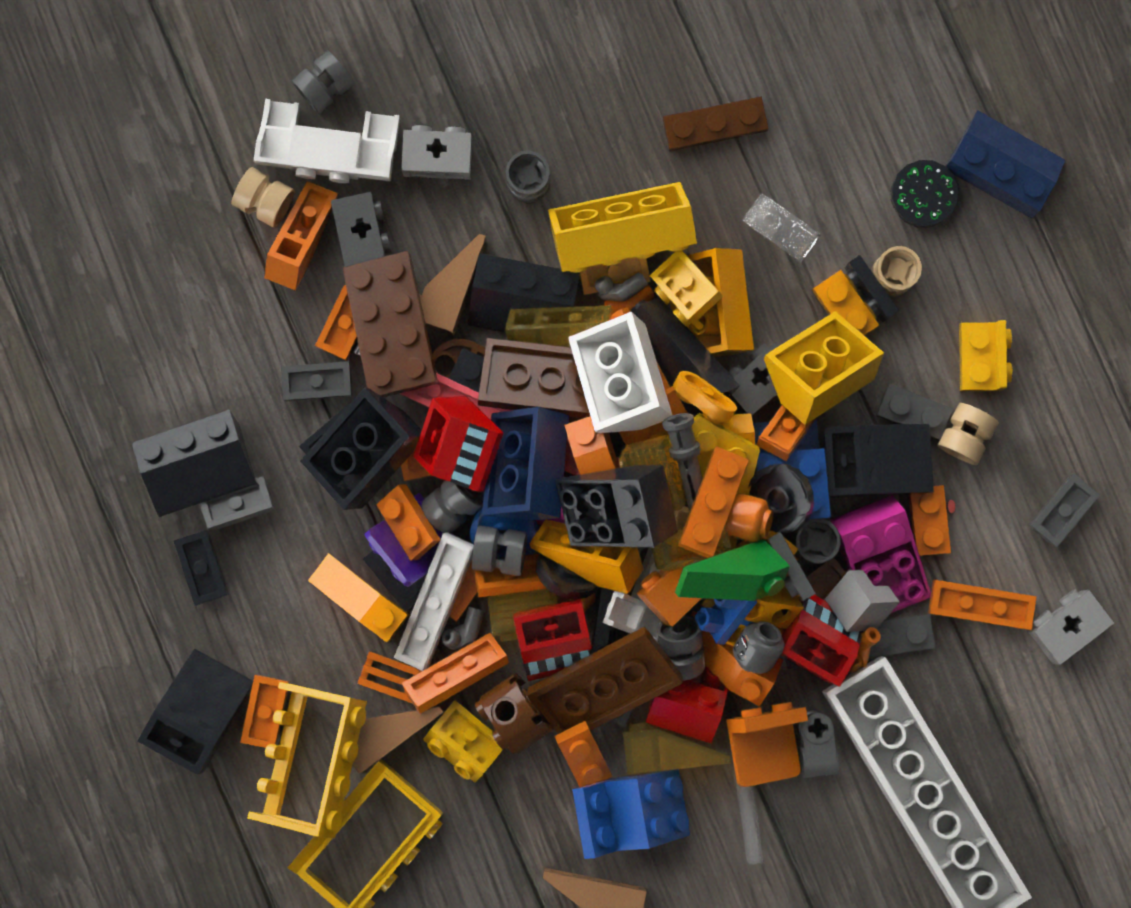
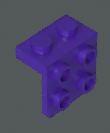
(388, 547)

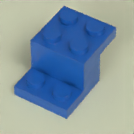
(809, 460)
(631, 813)

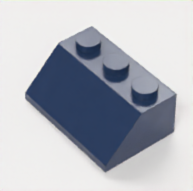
(1005, 164)
(527, 465)

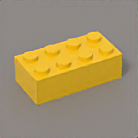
(622, 227)

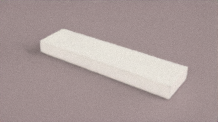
(435, 602)

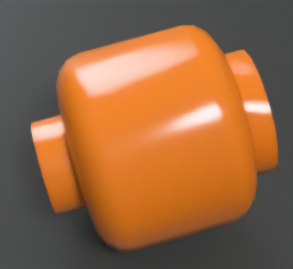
(749, 518)

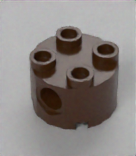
(513, 715)

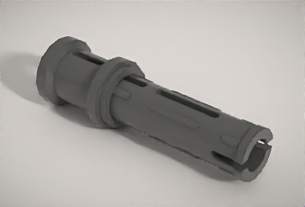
(685, 451)

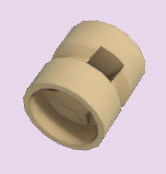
(260, 196)
(897, 270)
(962, 444)

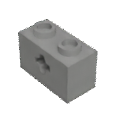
(453, 162)
(1088, 623)

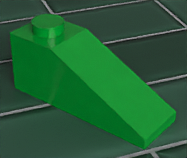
(736, 574)

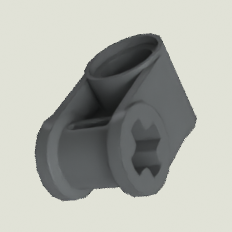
(818, 751)

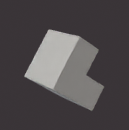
(860, 603)

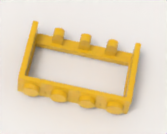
(338, 779)
(404, 853)

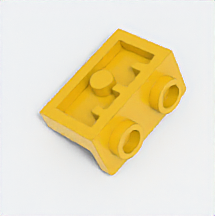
(686, 287)
(984, 356)
(463, 742)

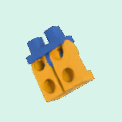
(730, 617)

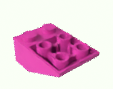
(883, 546)

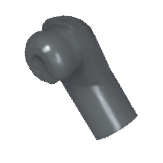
(620, 292)
(466, 633)

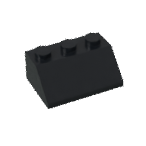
(515, 284)
(362, 449)
(194, 463)

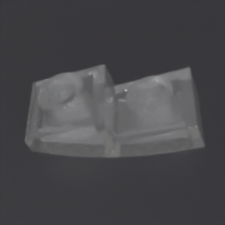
(781, 227)

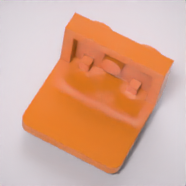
(765, 744)

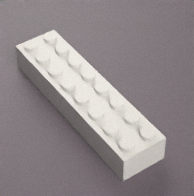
(924, 789)

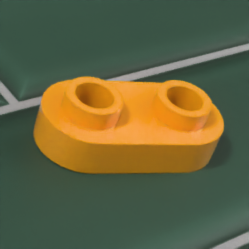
(697, 391)

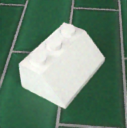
(620, 375)

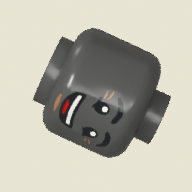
(758, 647)

